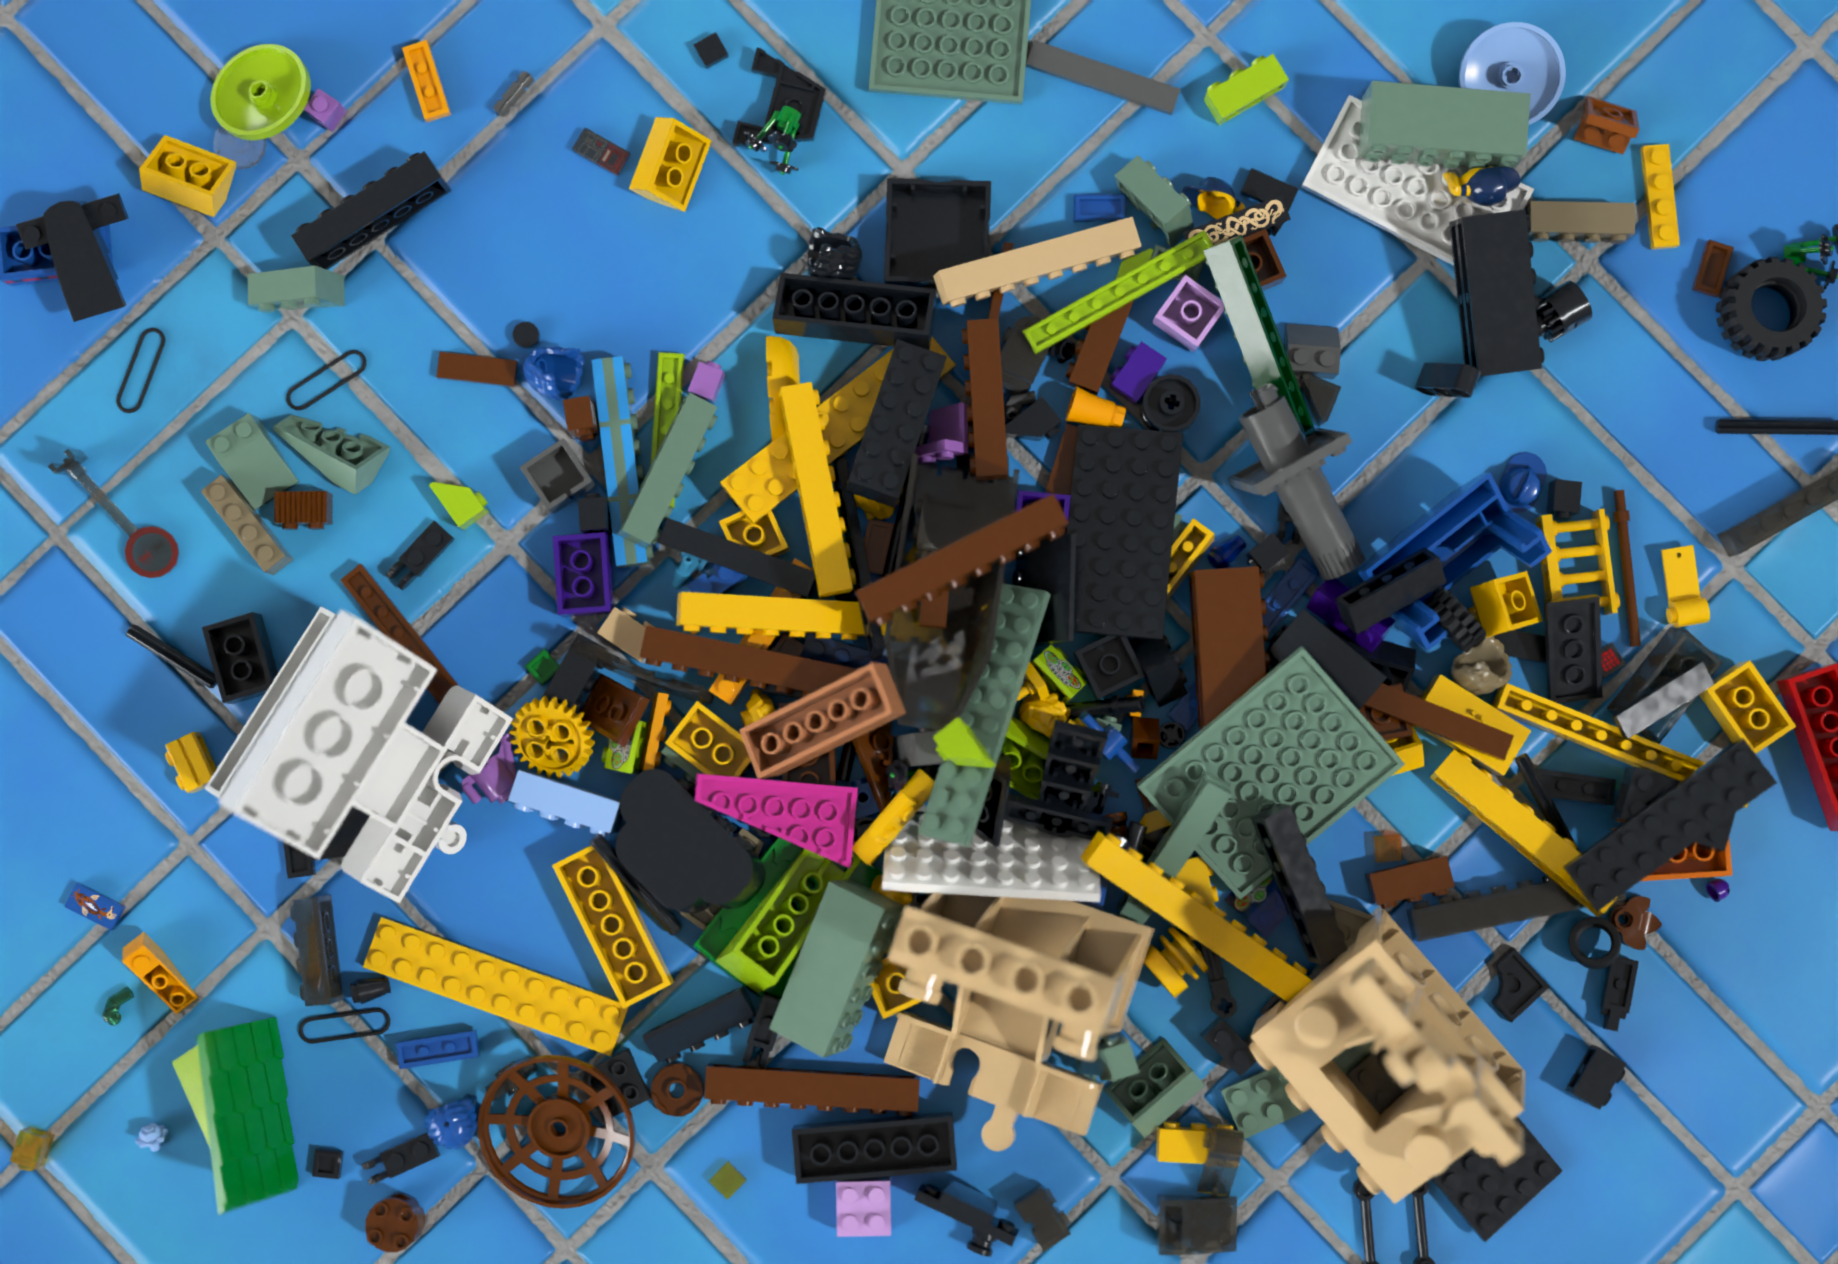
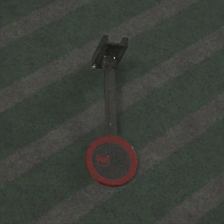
(148, 550)

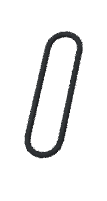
(131, 366)
(332, 388)
(342, 1015)

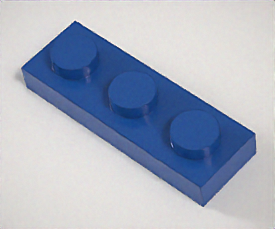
(437, 1049)

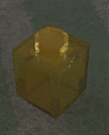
(32, 1148)

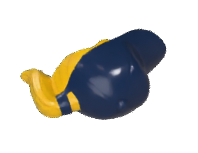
(1484, 185)
(1213, 197)

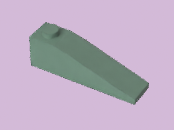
(341, 457)

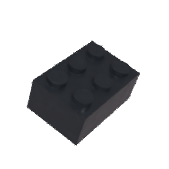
(240, 657)

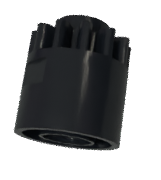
(1563, 310)

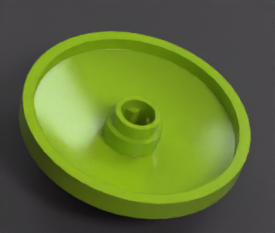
(260, 92)

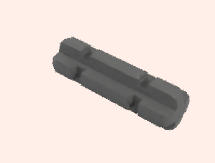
(513, 93)

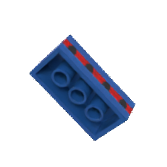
(34, 264)

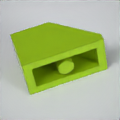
(461, 503)
(962, 746)

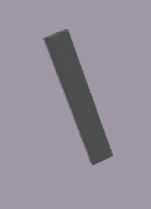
(1102, 77)

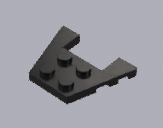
(790, 90)

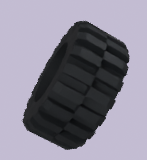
(1800, 293)

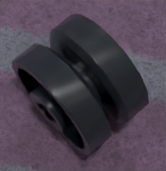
(1172, 390)

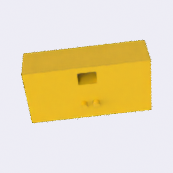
(1457, 699)

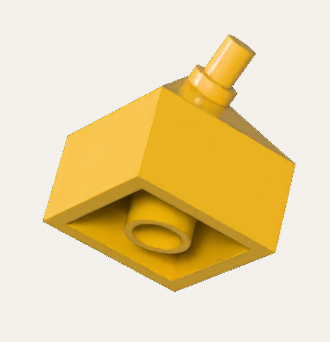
(1505, 604)

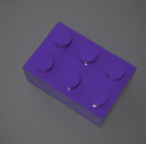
(583, 574)

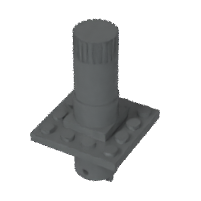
(1293, 469)

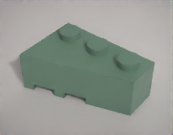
(1156, 199)
(1113, 1059)

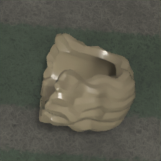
(1482, 667)

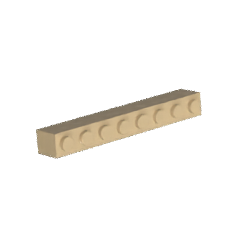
(1037, 261)

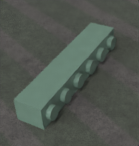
(668, 470)

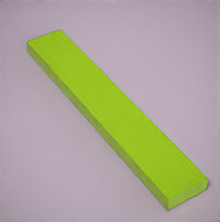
(667, 397)

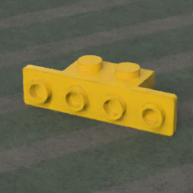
(894, 817)

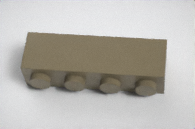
(1581, 221)
(247, 525)

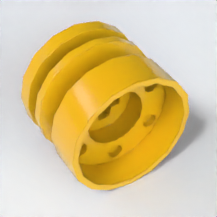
(1174, 961)

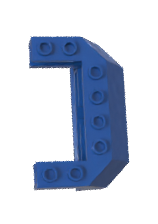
(1463, 533)

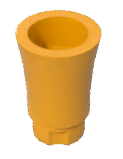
(1094, 410)

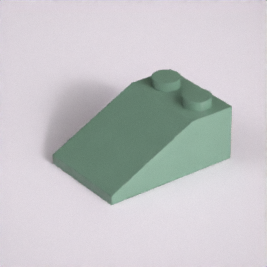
(252, 460)

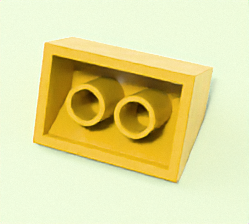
(670, 163)
(187, 175)

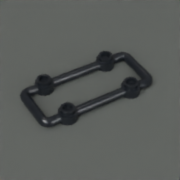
(1365, 1196)

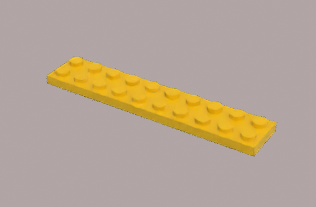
(770, 474)
(496, 986)

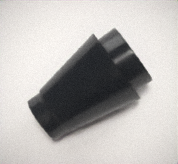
(368, 989)

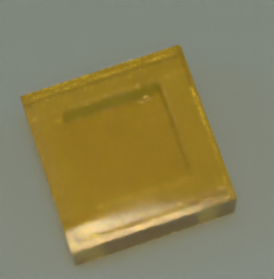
(727, 1180)

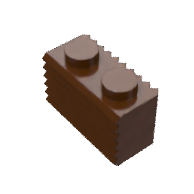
(303, 508)

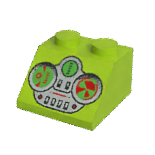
(1059, 674)
(626, 758)

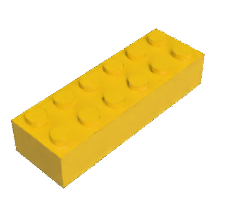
(613, 926)

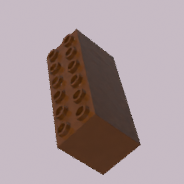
(1226, 636)

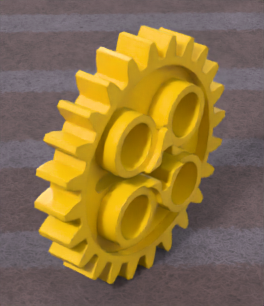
(552, 737)

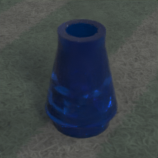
(1226, 552)

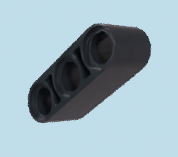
(1447, 380)

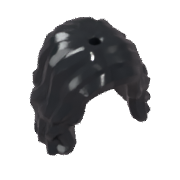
(833, 255)

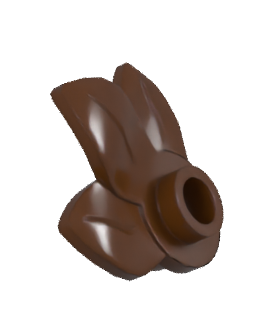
(1637, 922)

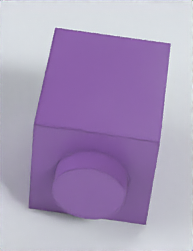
(325, 110)
(707, 381)

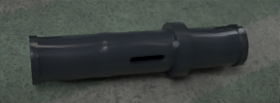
(1114, 706)

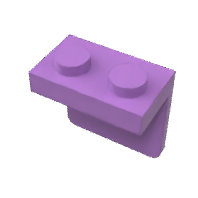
(946, 434)

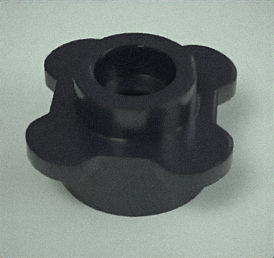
(1062, 350)

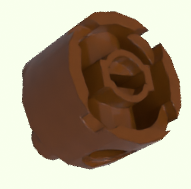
(394, 1222)

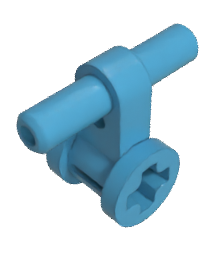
(687, 567)

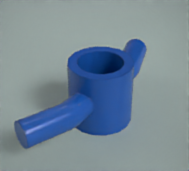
(1114, 743)

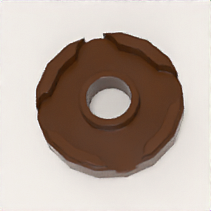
(692, 1085)

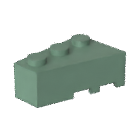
(295, 289)

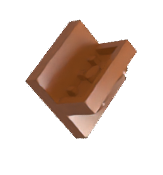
(1607, 125)

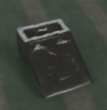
(1196, 1224)

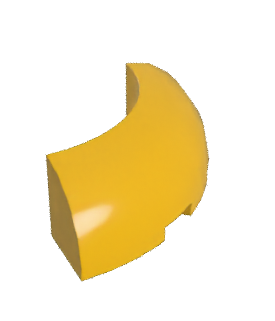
(782, 371)

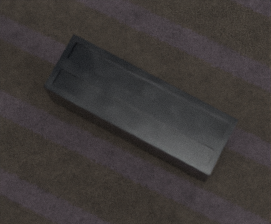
(1496, 292)

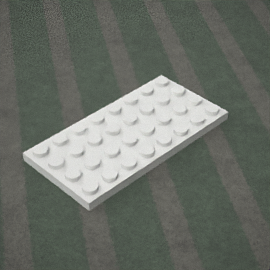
(1395, 197)
(1020, 867)

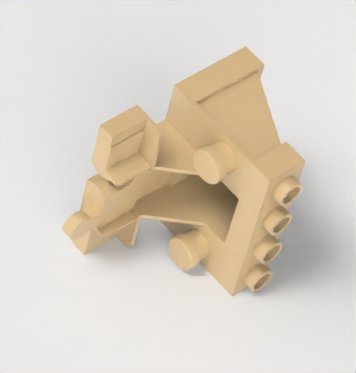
(1018, 977)
(1462, 1073)

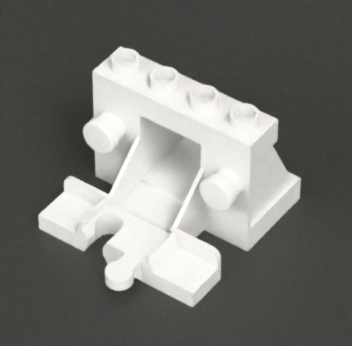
(339, 739)

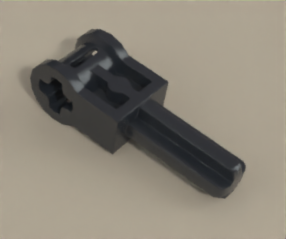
(1218, 984)

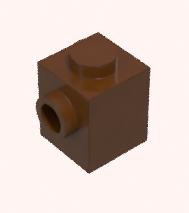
(1144, 738)

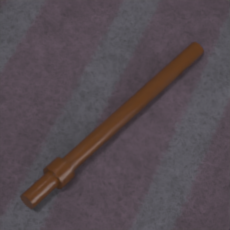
(1622, 517)

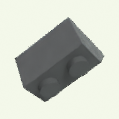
(1313, 350)

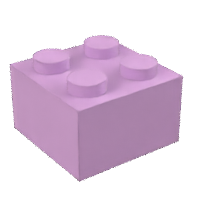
(1189, 313)
(864, 1207)

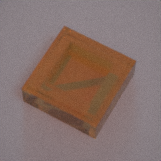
(1387, 848)

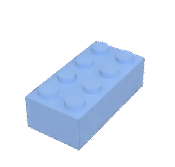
(565, 801)

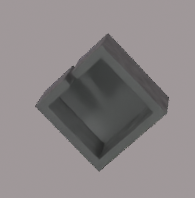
(557, 476)

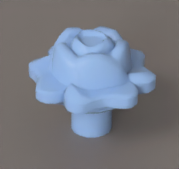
(152, 1136)

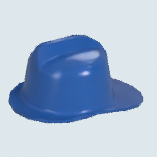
(1522, 481)

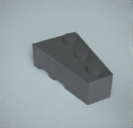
(917, 749)

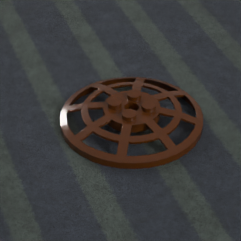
(550, 1141)

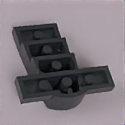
(80, 252)
(1065, 786)
(968, 1208)

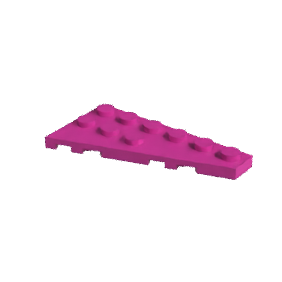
(800, 813)

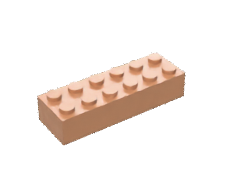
(822, 721)

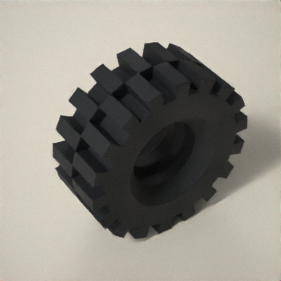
(1455, 619)

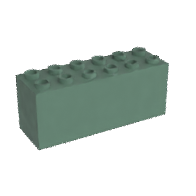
(1443, 125)
(837, 967)

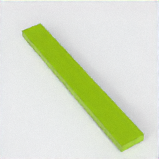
(1117, 293)

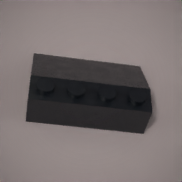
(1051, 570)

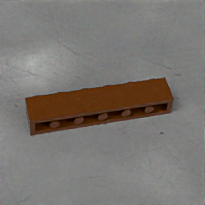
(986, 399)

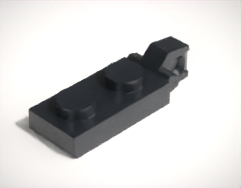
(1618, 991)

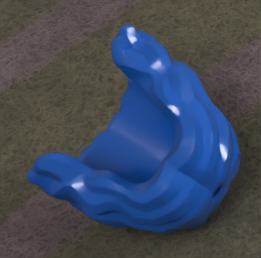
(554, 371)
(462, 1122)

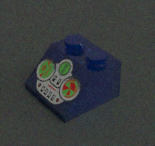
(1261, 907)

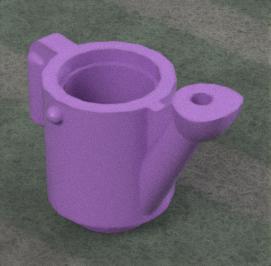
(496, 776)

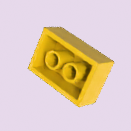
(1747, 707)
(710, 743)

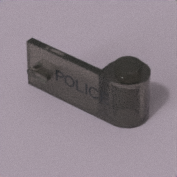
(1222, 1160)

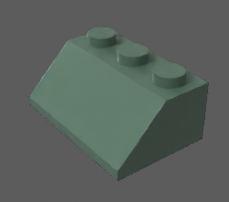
(1157, 1090)

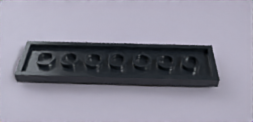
(1670, 824)

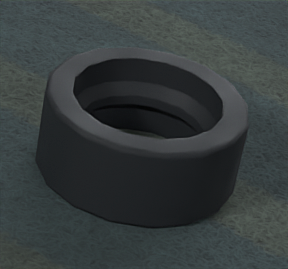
(1597, 922)

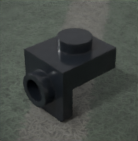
(1098, 797)

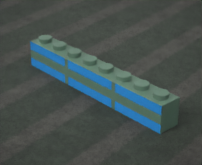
(619, 452)

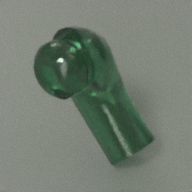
(113, 1003)

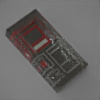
(601, 151)

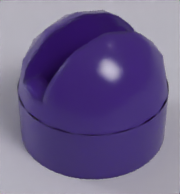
(1718, 889)

